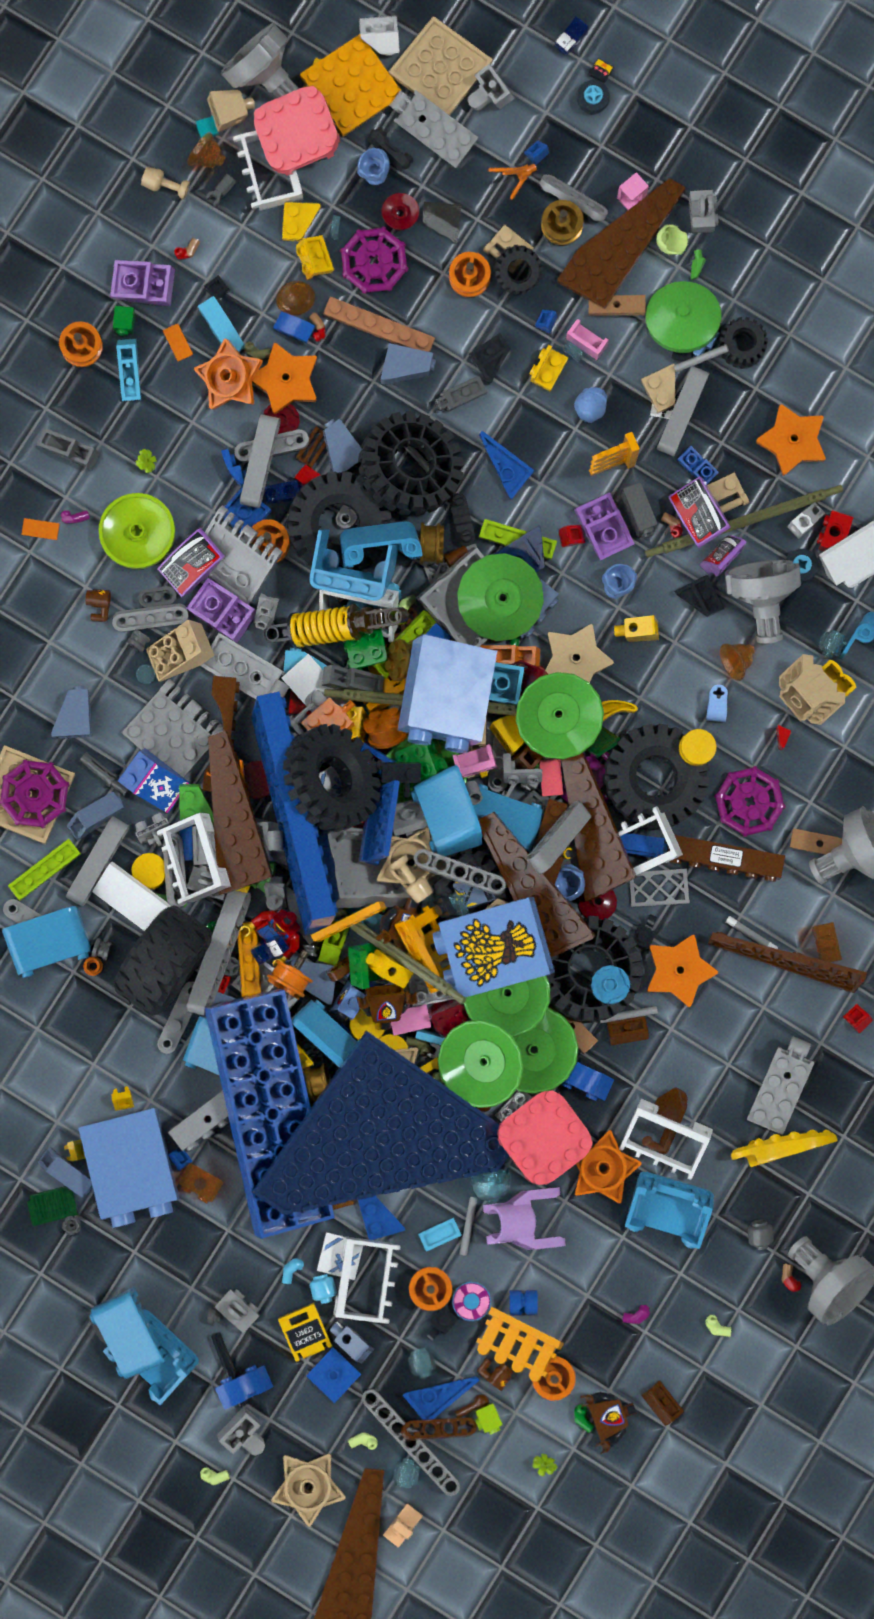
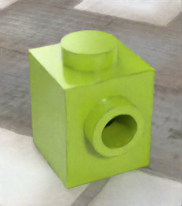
(488, 1419)

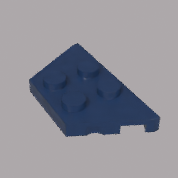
(527, 547)

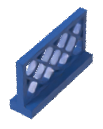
(379, 826)

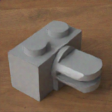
(490, 89)
(702, 211)
(201, 879)
(237, 1310)
(241, 1432)

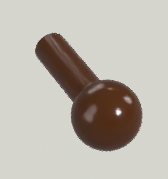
(480, 1401)

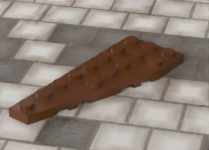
(610, 256)

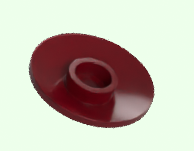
(396, 203)
(603, 910)

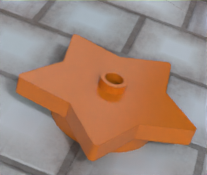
(217, 372)
(282, 391)
(788, 452)
(666, 975)
(612, 1180)

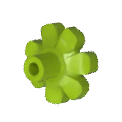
(146, 461)
(544, 1464)

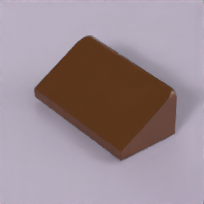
(628, 1030)
(662, 1403)

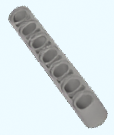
(219, 952)
(413, 1451)

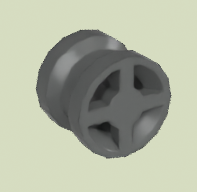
(138, 640)
(102, 949)
(230, 970)

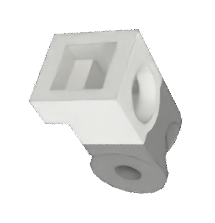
(806, 520)

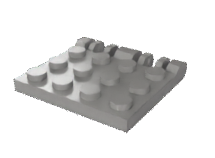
(244, 565)
(172, 731)

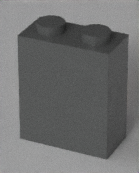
(639, 511)

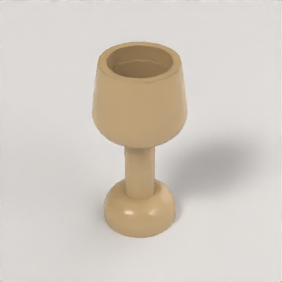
(154, 179)
(418, 888)

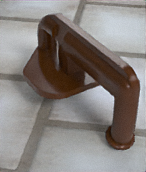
(671, 1106)

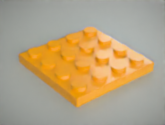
(352, 84)

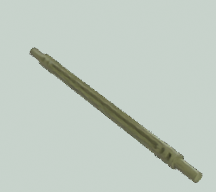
(752, 518)
(396, 699)
(403, 958)

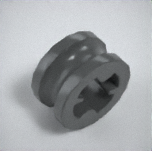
(311, 950)

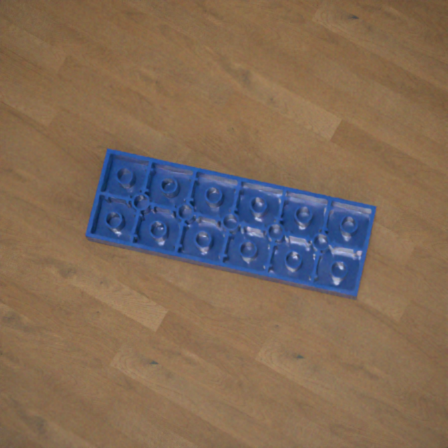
(299, 835)
(261, 1094)

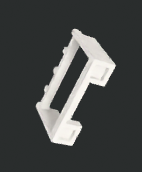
(296, 195)
(389, 600)
(668, 834)
(219, 875)
(698, 1132)
(341, 1297)

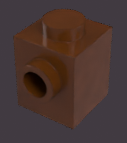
(526, 758)

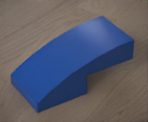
(294, 326)

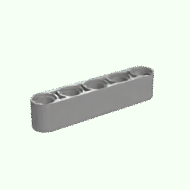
(682, 411)
(260, 461)
(559, 837)
(97, 861)
(452, 865)

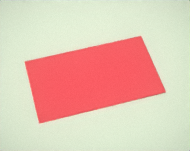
(551, 777)

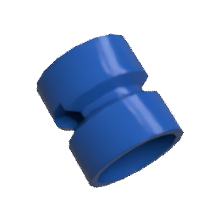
(523, 1302)

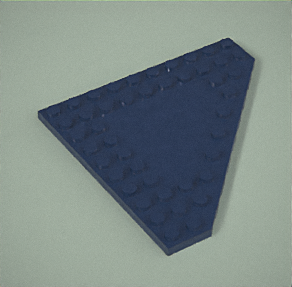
(377, 1133)

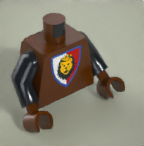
(393, 916)
(386, 1004)
(608, 1417)

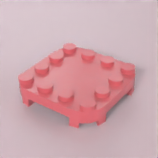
(296, 130)
(544, 1137)

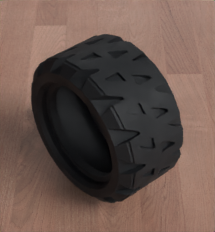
(162, 960)

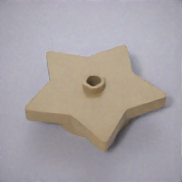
(582, 644)
(408, 846)
(308, 1502)

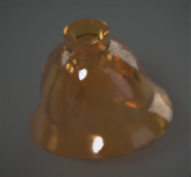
(206, 153)
(295, 298)
(736, 659)

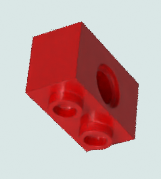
(837, 521)

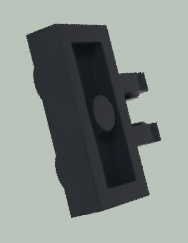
(401, 771)

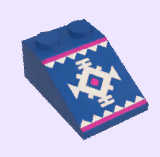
(153, 780)

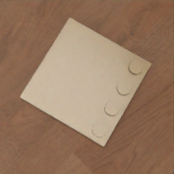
(440, 66)
(9, 760)

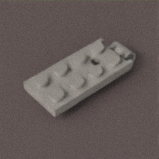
(438, 131)
(236, 661)
(410, 815)
(271, 839)
(780, 1094)

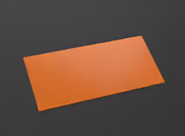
(177, 342)
(40, 529)

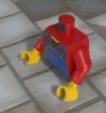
(275, 923)

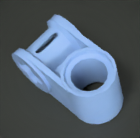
(717, 707)

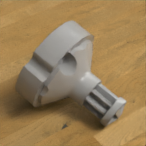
(260, 63)
(764, 587)
(853, 853)
(837, 1284)

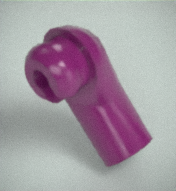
(74, 518)
(637, 1318)

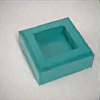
(207, 125)

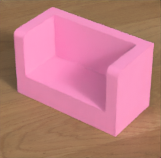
(632, 191)
(586, 340)
(475, 761)
(412, 1020)

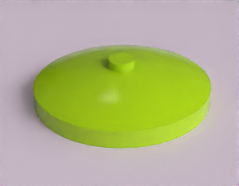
(137, 531)

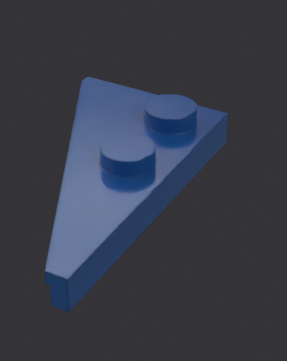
(509, 468)
(378, 1219)
(435, 1399)

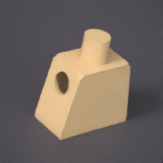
(229, 108)

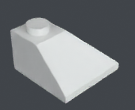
(381, 34)

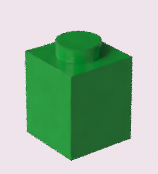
(123, 320)

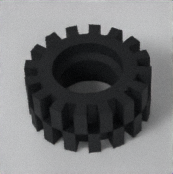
(309, 1048)

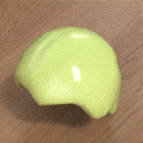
(672, 240)

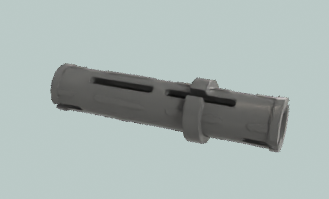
(105, 774)

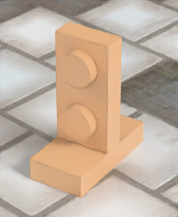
(403, 1525)

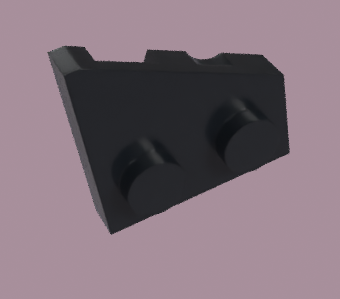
(490, 356)
(701, 596)

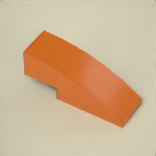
(511, 653)

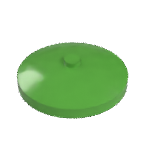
(683, 317)

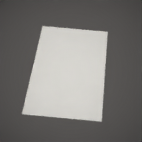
(306, 679)

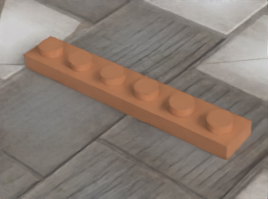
(377, 325)

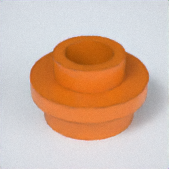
(88, 962)

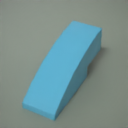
(220, 323)

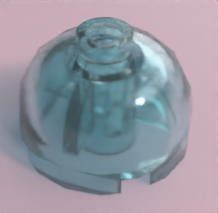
(491, 1186)

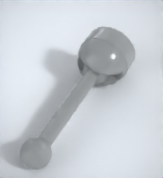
(317, 699)

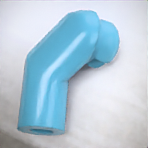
(289, 1268)

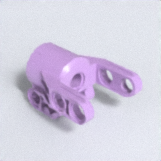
(519, 1220)

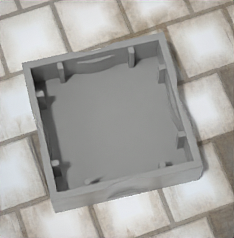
(442, 601)
(354, 881)

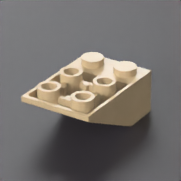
(180, 650)

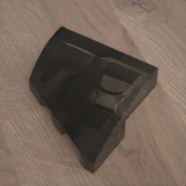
(443, 219)

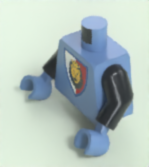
(346, 1003)

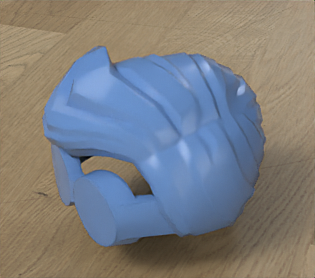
(373, 166)
(591, 404)
(619, 580)
(570, 882)

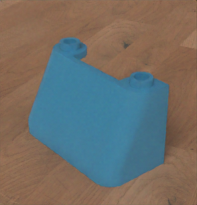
(355, 539)
(448, 812)
(519, 817)
(47, 940)
(200, 1048)
(670, 1208)
(128, 1334)
(170, 1374)

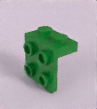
(367, 651)
(428, 755)
(359, 971)

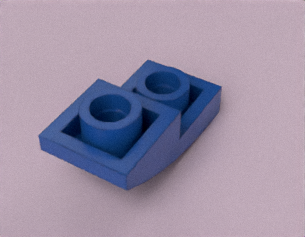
(696, 465)
(235, 472)

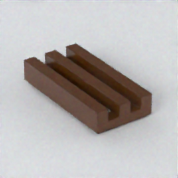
(305, 461)

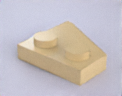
(661, 388)

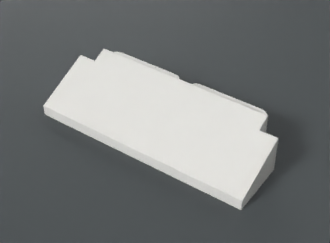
(851, 558)

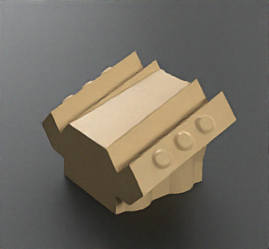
(809, 691)

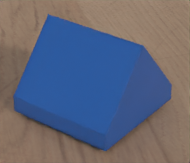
(537, 152)
(546, 320)
(180, 1158)

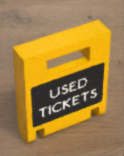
(305, 1336)

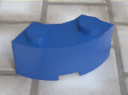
(589, 1081)
(243, 1387)

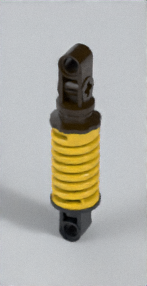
(333, 625)

